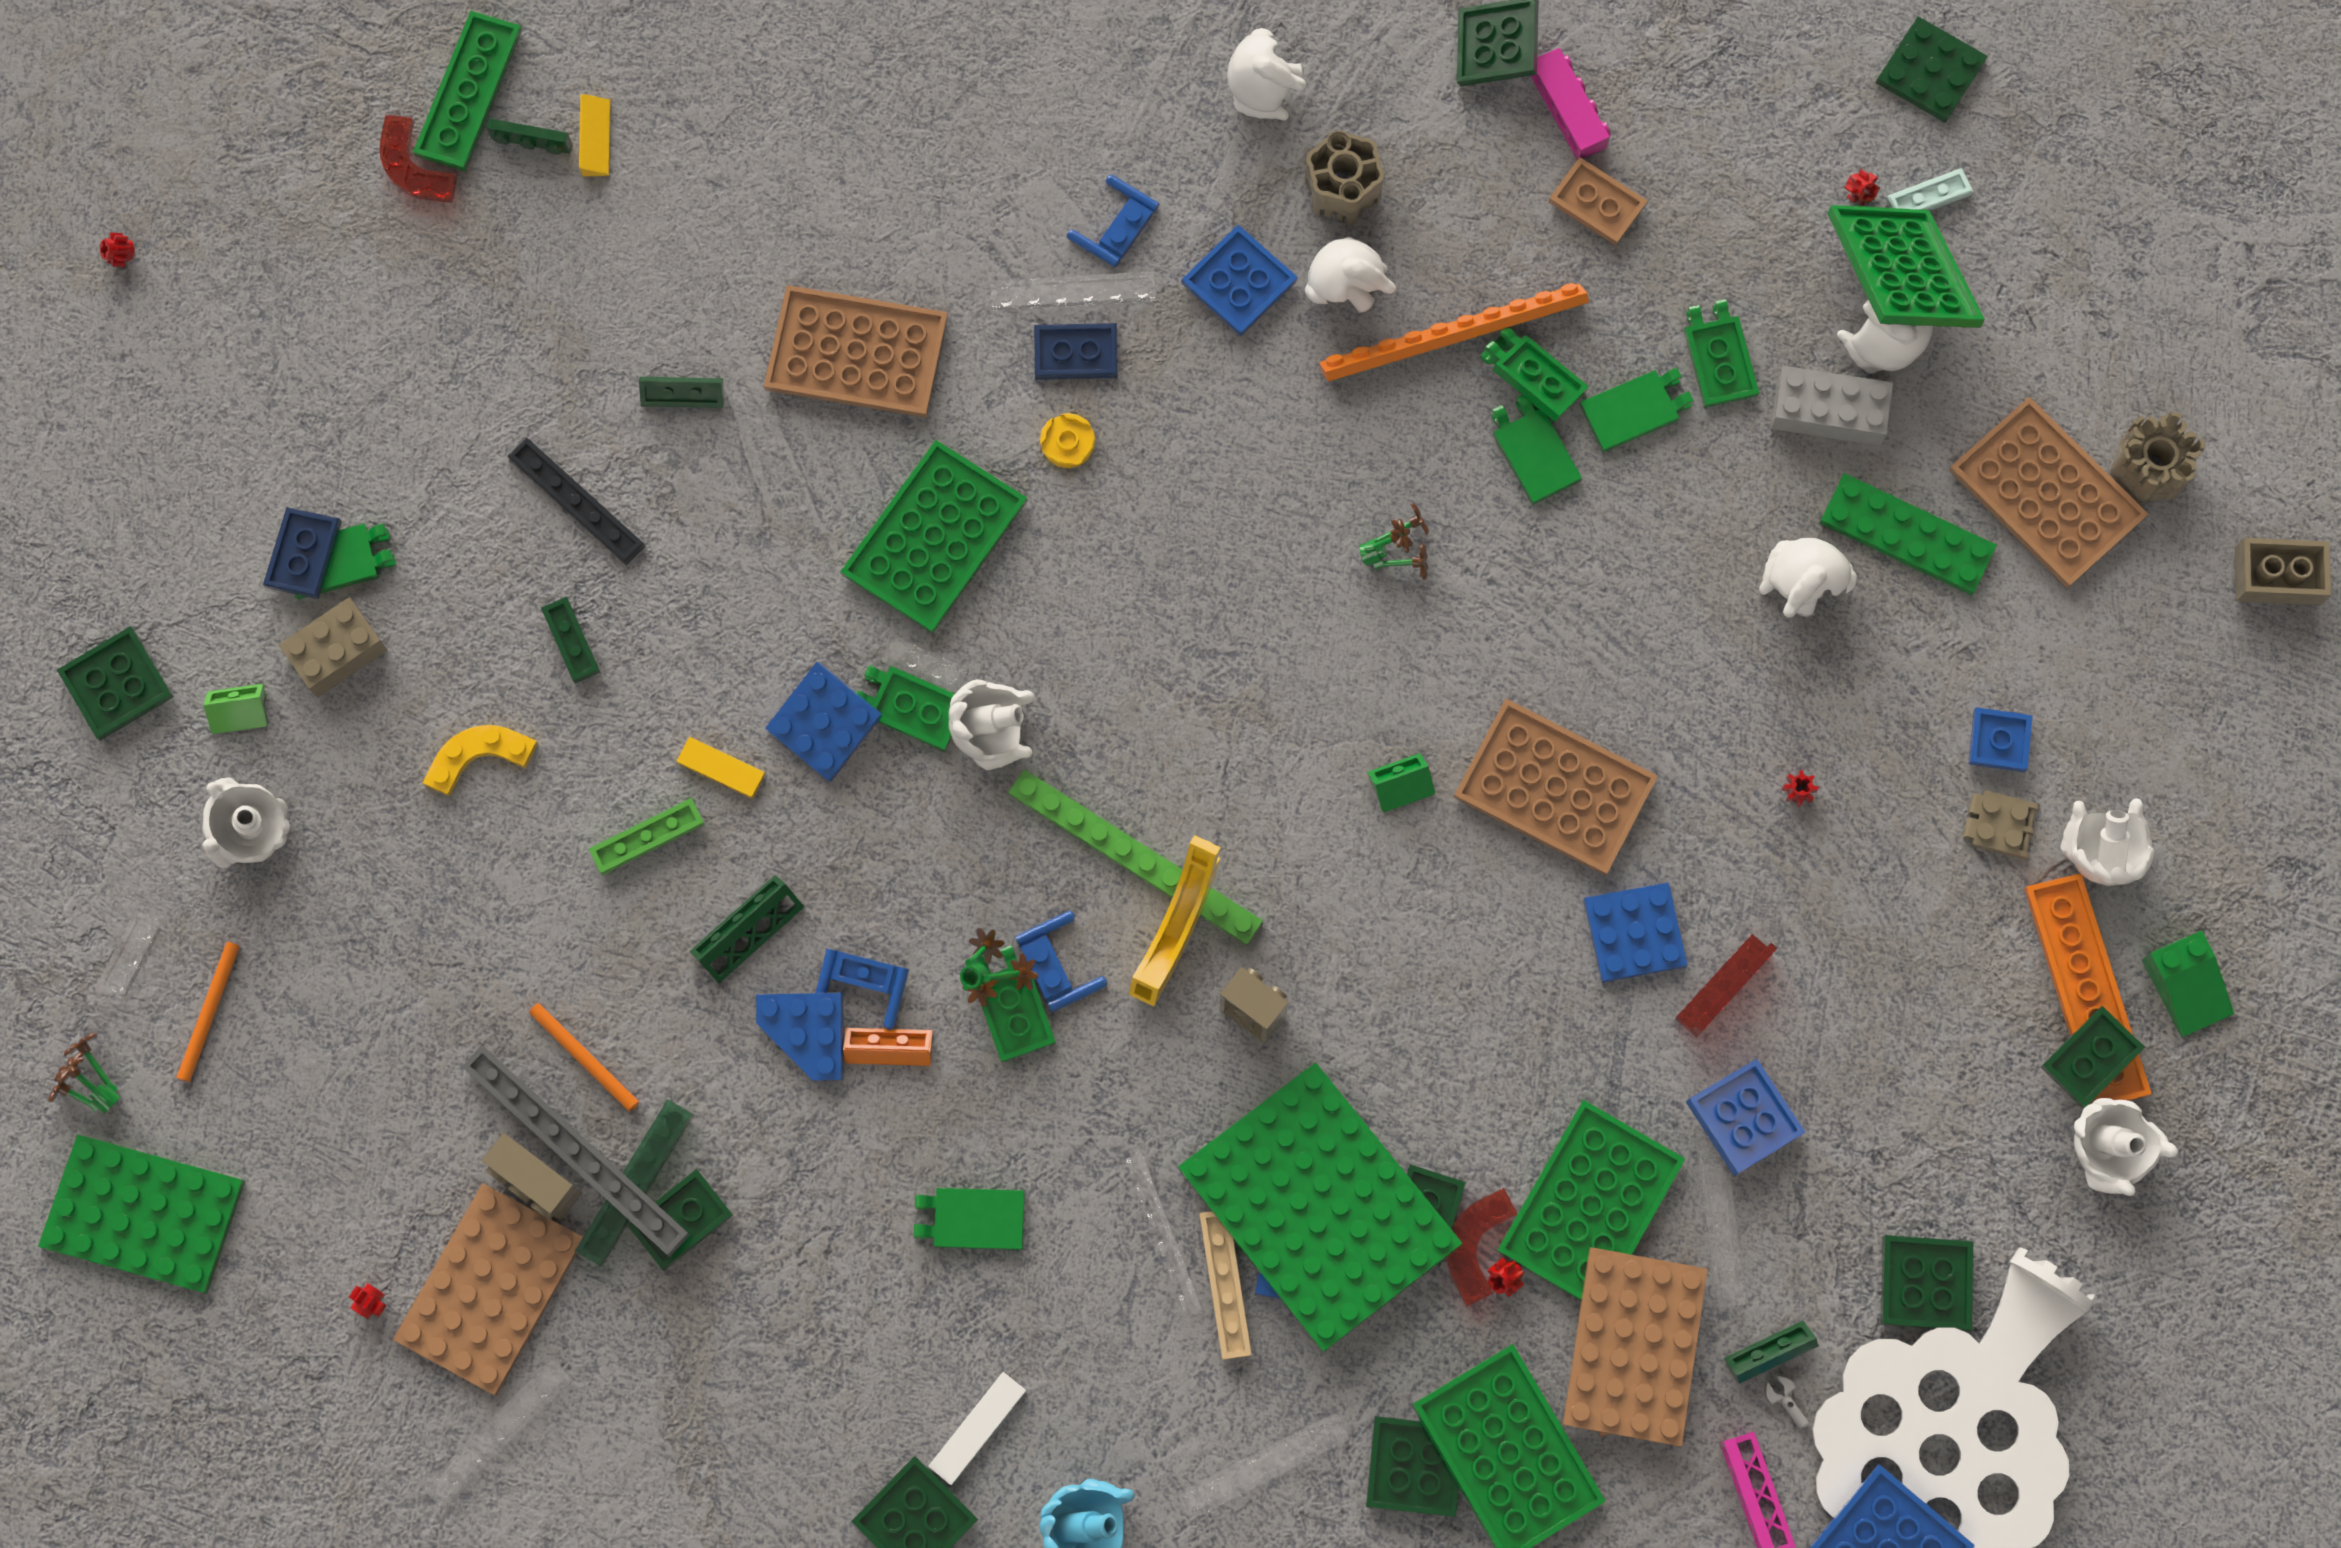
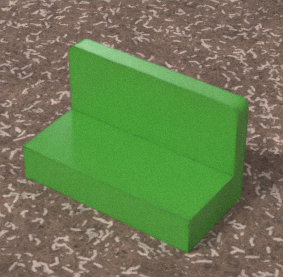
(236, 708)

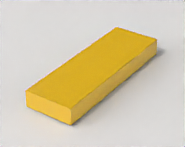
(721, 767)

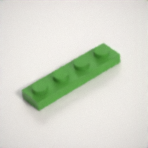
(646, 836)

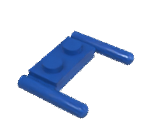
(1125, 226)
(866, 974)
(1052, 977)

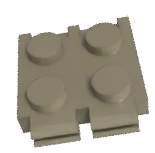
(2000, 823)

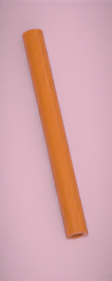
(208, 1012)
(584, 1057)

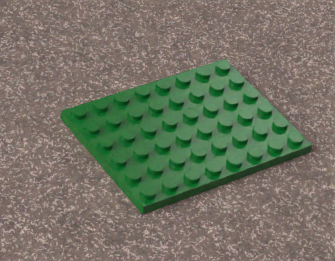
(1319, 1207)

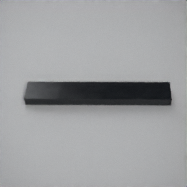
(576, 501)

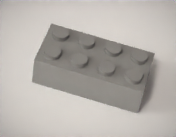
(1831, 405)

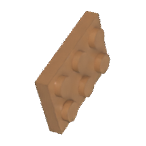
(1597, 201)

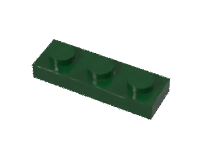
(529, 136)
(681, 392)
(570, 640)
(1771, 1352)

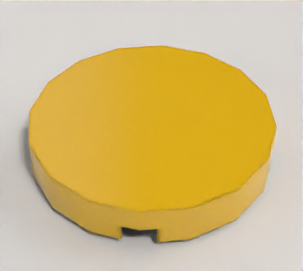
(1067, 440)

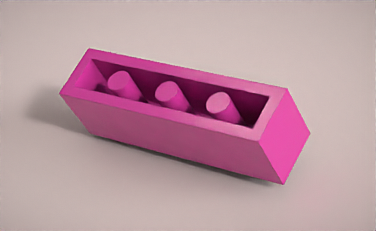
(1570, 105)

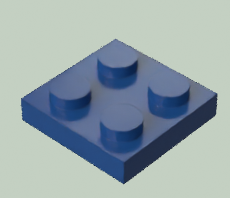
(2000, 739)

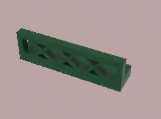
(739, 923)

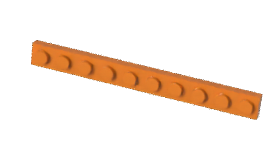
(1446, 334)

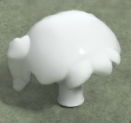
(1261, 78)
(1345, 272)
(1884, 345)
(1804, 571)
(988, 722)
(242, 823)
(2109, 845)
(2118, 1145)

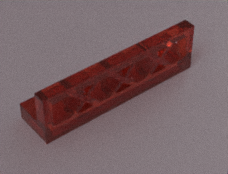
(1725, 985)

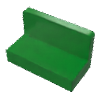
(1402, 782)

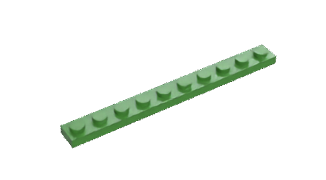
(1128, 853)

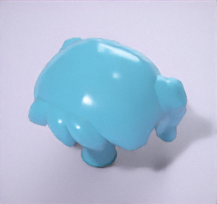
(1085, 1516)

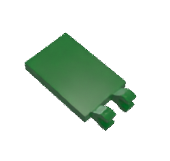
(1720, 356)
(1534, 373)
(1634, 409)
(1534, 452)
(354, 557)
(911, 706)
(1015, 1015)
(973, 1218)

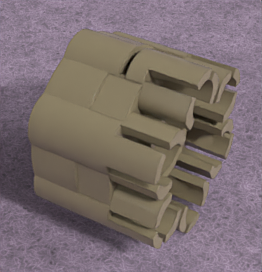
(1344, 196)
(2166, 441)

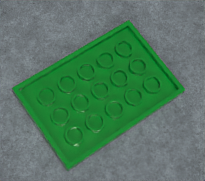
(1905, 267)
(934, 536)
(1592, 1194)
(141, 1213)
(1508, 1452)

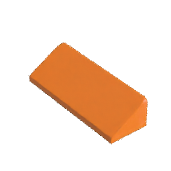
(888, 1046)

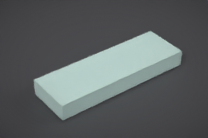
(1933, 192)

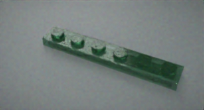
(642, 1171)

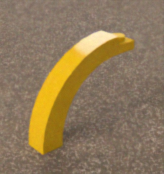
(1178, 923)

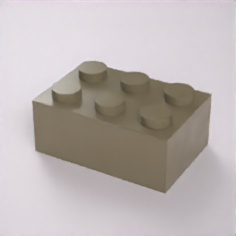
(2282, 571)
(333, 647)
(1254, 1004)
(530, 1178)

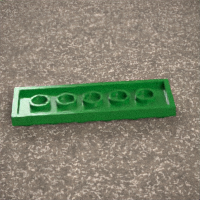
(467, 91)
(1908, 534)

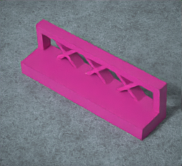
(1747, 1493)

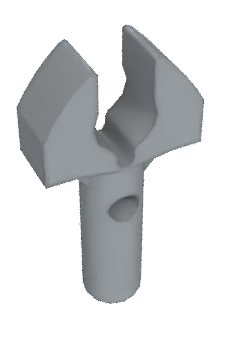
(1786, 1400)

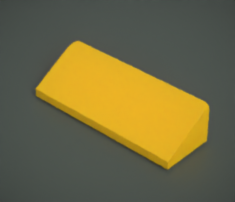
(594, 136)

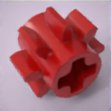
(1862, 187)
(117, 249)
(1799, 780)
(1505, 1277)
(367, 1301)

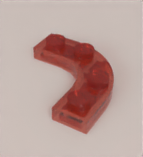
(403, 172)
(1469, 1229)

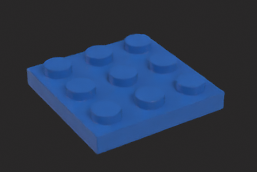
(1239, 280)
(824, 721)
(1635, 932)
(1745, 1117)

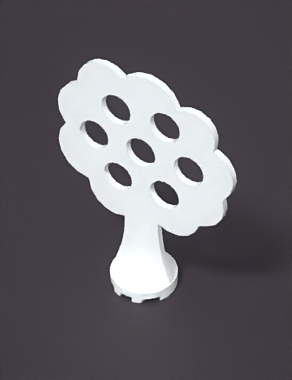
(2029, 1316)

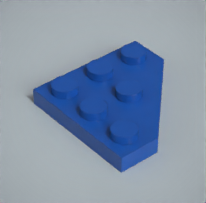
(807, 1030)

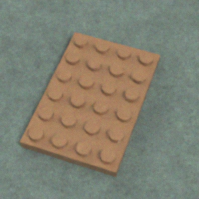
(856, 351)
(2048, 492)
(1555, 787)
(489, 1289)
(1635, 1347)

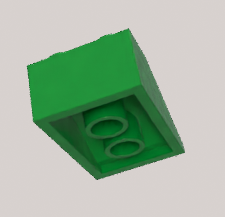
(2189, 983)

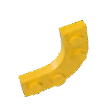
(476, 743)

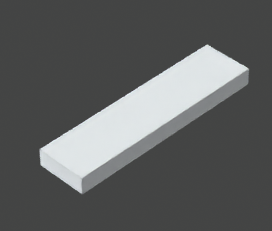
(977, 1428)

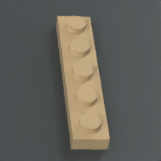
(1225, 1288)

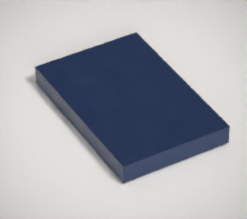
(1075, 351)
(302, 553)

